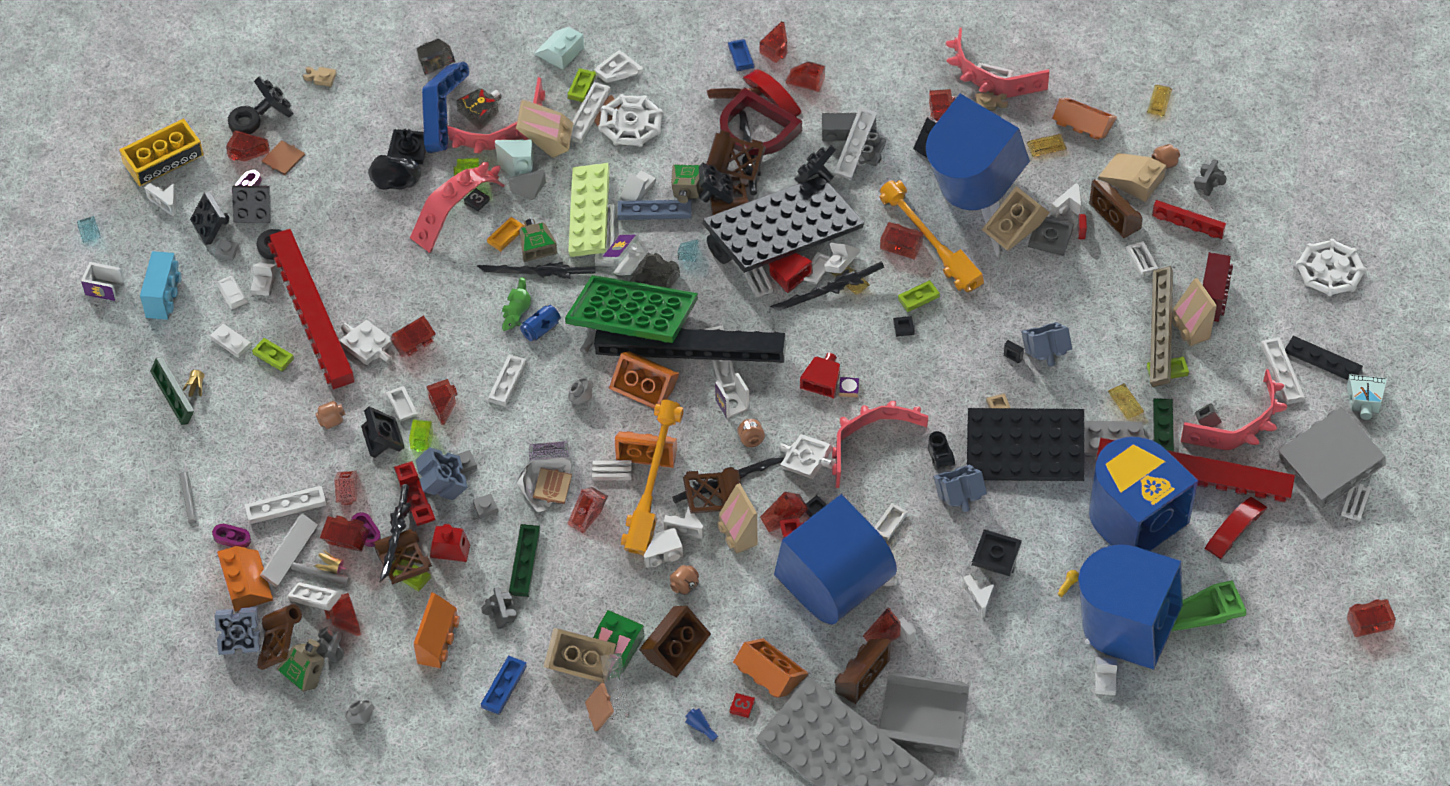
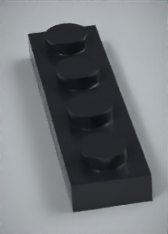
(1322, 358)

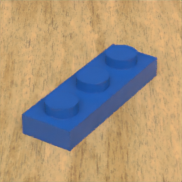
(503, 685)

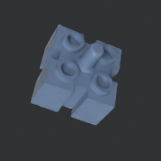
(1047, 340)
(441, 473)
(960, 485)
(237, 630)

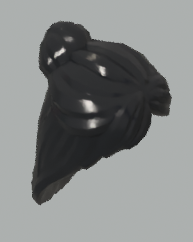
(394, 172)

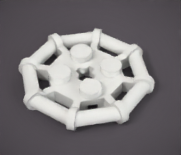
(630, 108)
(1330, 258)

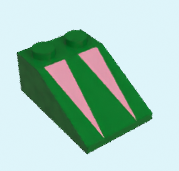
(622, 632)

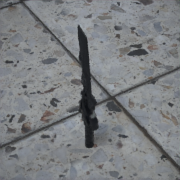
(747, 137)
(546, 270)
(835, 286)
(760, 466)
(398, 524)

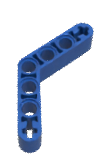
(435, 105)

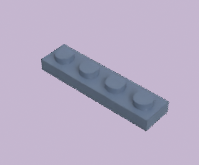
(654, 210)

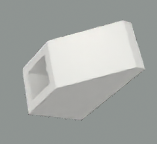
(663, 548)

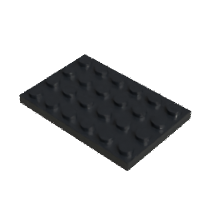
(1026, 443)

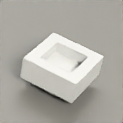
(907, 631)

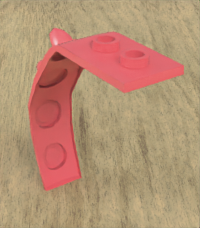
(994, 84)
(487, 141)
(445, 198)
(868, 416)
(1230, 440)

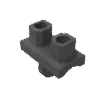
(872, 150)
(1212, 177)
(496, 608)
(329, 644)

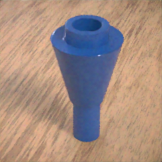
(697, 720)

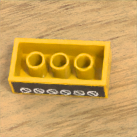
(161, 152)

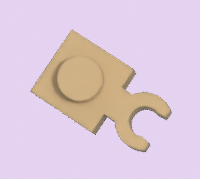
(322, 76)
(990, 102)

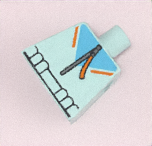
(1365, 394)

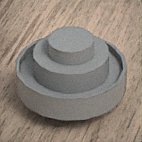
(580, 391)
(359, 712)

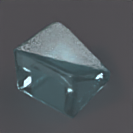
(88, 229)
(688, 250)

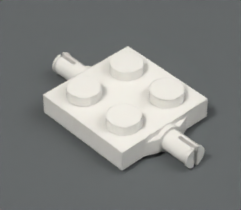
(366, 342)
(806, 456)

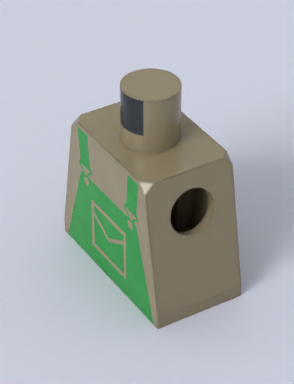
(685, 182)
(536, 241)
(303, 665)

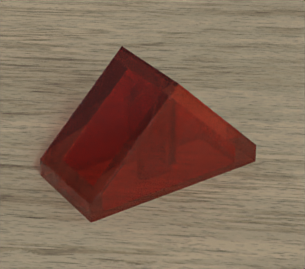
(885, 627)

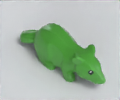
(519, 304)

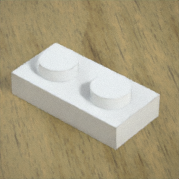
(230, 340)

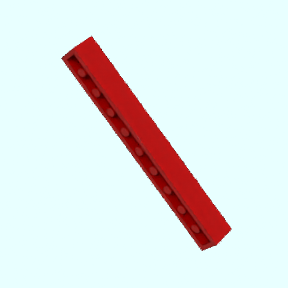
(311, 309)
(1232, 476)

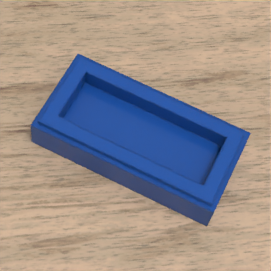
(740, 55)

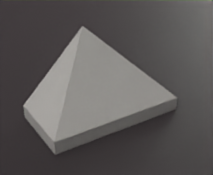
(528, 184)

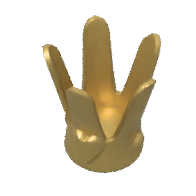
(195, 378)
(334, 564)

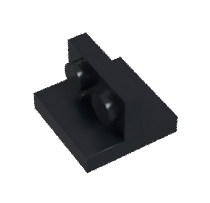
(381, 432)
(997, 553)

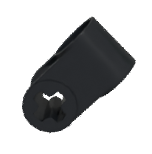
(940, 453)

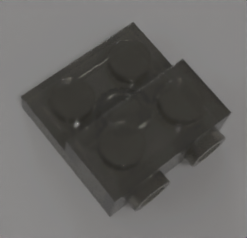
(656, 271)

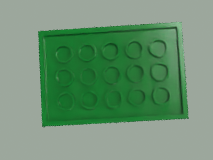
(631, 308)

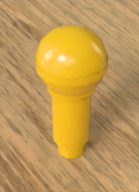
(1071, 577)

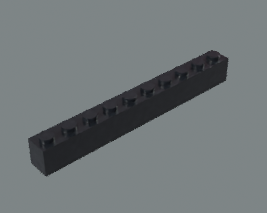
(698, 344)

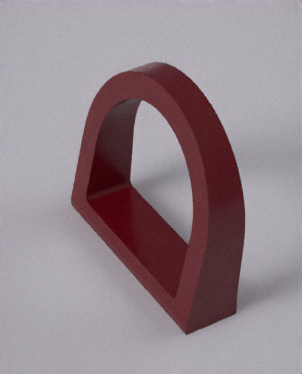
(745, 98)

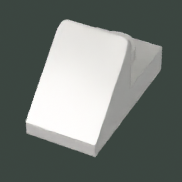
(637, 186)
(164, 199)
(1066, 201)
(841, 258)
(263, 278)
(688, 527)
(979, 597)
(1105, 675)

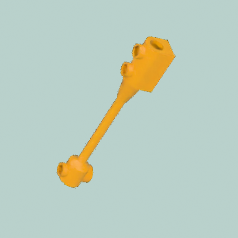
(956, 264)
(642, 521)

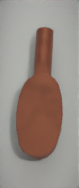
(728, 92)

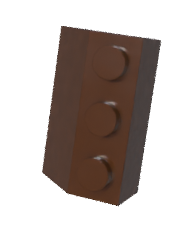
(1114, 208)
(675, 640)
(863, 669)

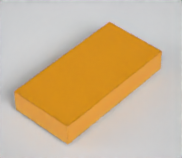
(505, 234)

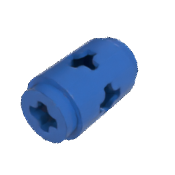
(540, 322)

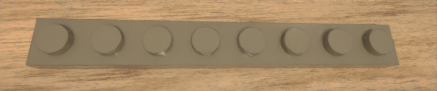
(1161, 326)

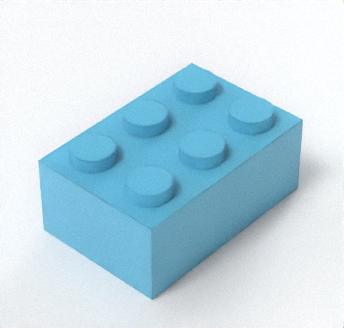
(160, 285)

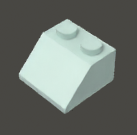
(561, 47)
(515, 156)

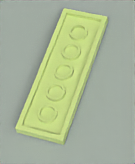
(589, 210)

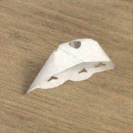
(528, 481)

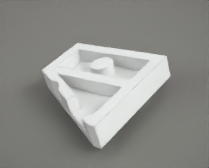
(617, 68)

